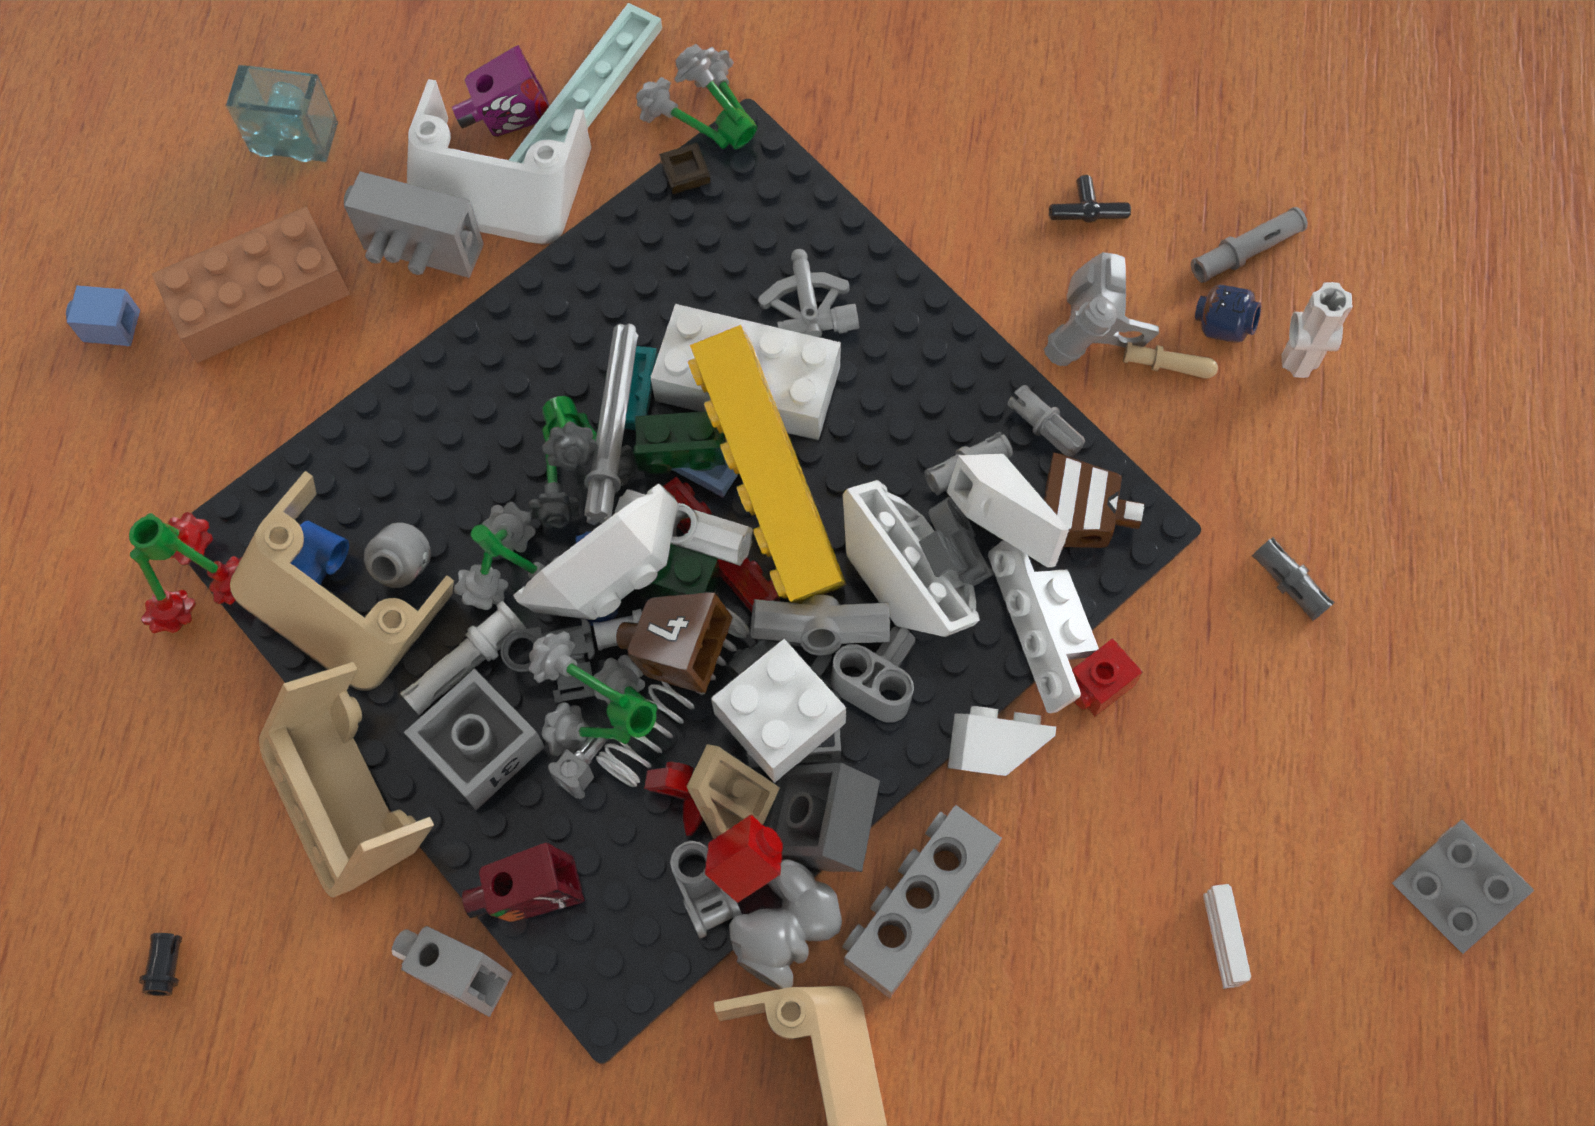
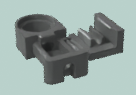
(954, 545)
(578, 636)

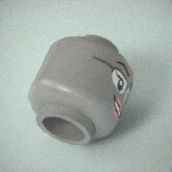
(397, 555)

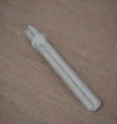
(603, 478)

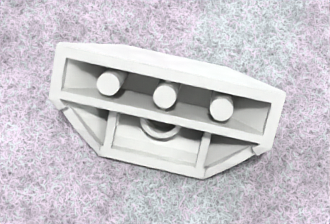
(886, 552)
(607, 562)

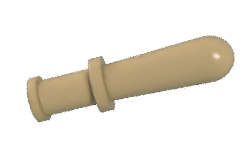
(1184, 363)

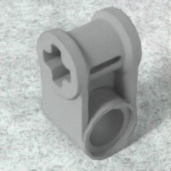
(701, 892)

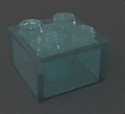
(282, 113)

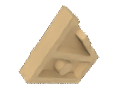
(729, 791)

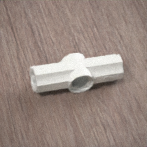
(1316, 329)
(707, 533)

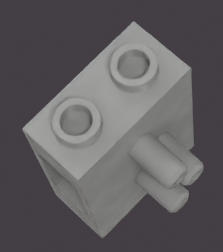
(413, 225)

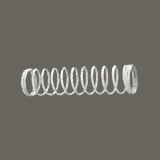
(621, 771)

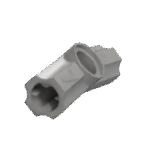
(820, 623)

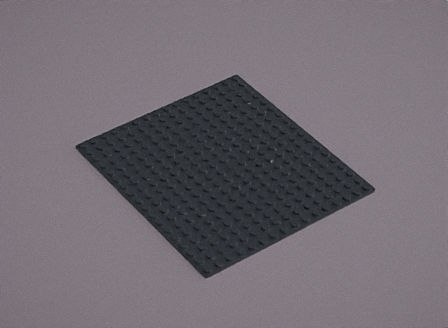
(463, 432)

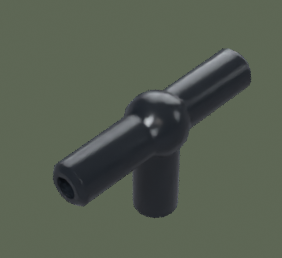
(1088, 208)

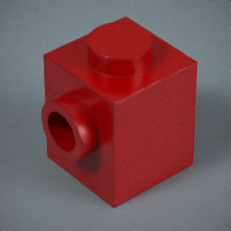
(1105, 677)
(744, 858)

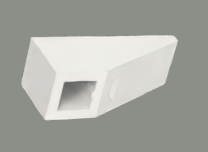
(1005, 504)

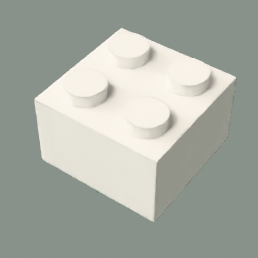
(779, 710)

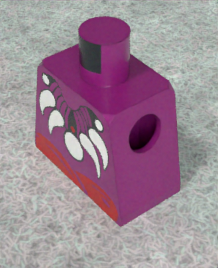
(503, 95)

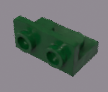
(677, 442)

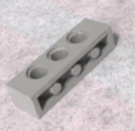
(887, 966)

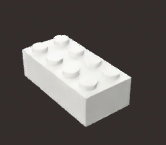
(796, 367)

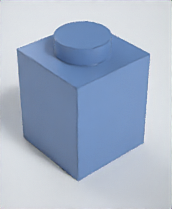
(103, 315)

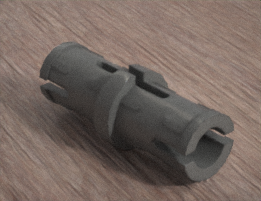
(1293, 579)

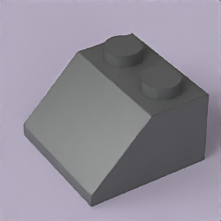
(824, 816)

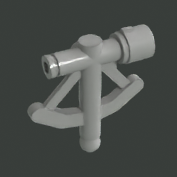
(810, 319)

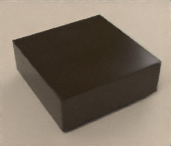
(685, 168)

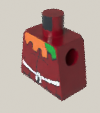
(525, 885)

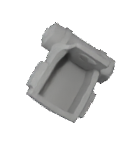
(1097, 312)

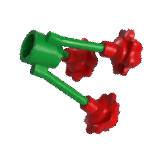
(185, 541)

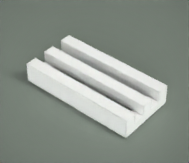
(1227, 936)

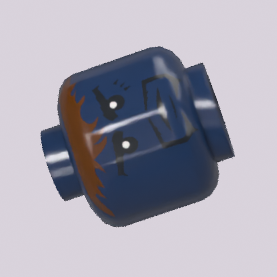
(1228, 313)

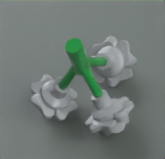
(498, 535)

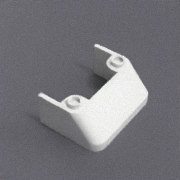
(506, 196)

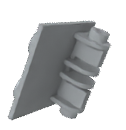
(1462, 886)

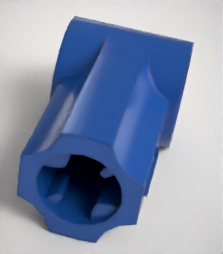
(321, 552)

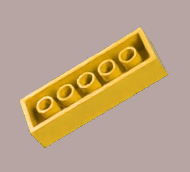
(767, 464)

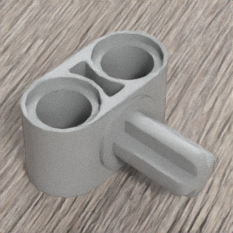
(879, 673)

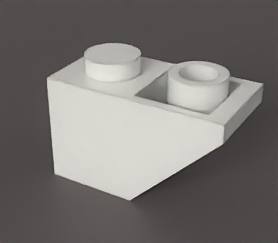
(994, 744)

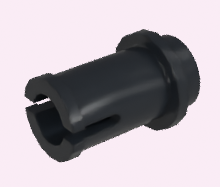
(161, 965)

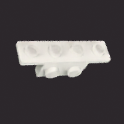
(1046, 621)

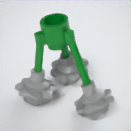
(708, 70)
(615, 683)

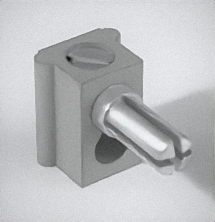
(573, 770)

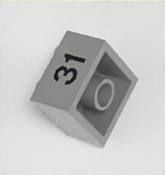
(475, 739)

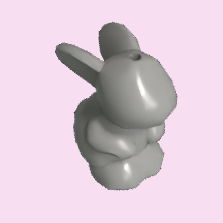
(775, 938)

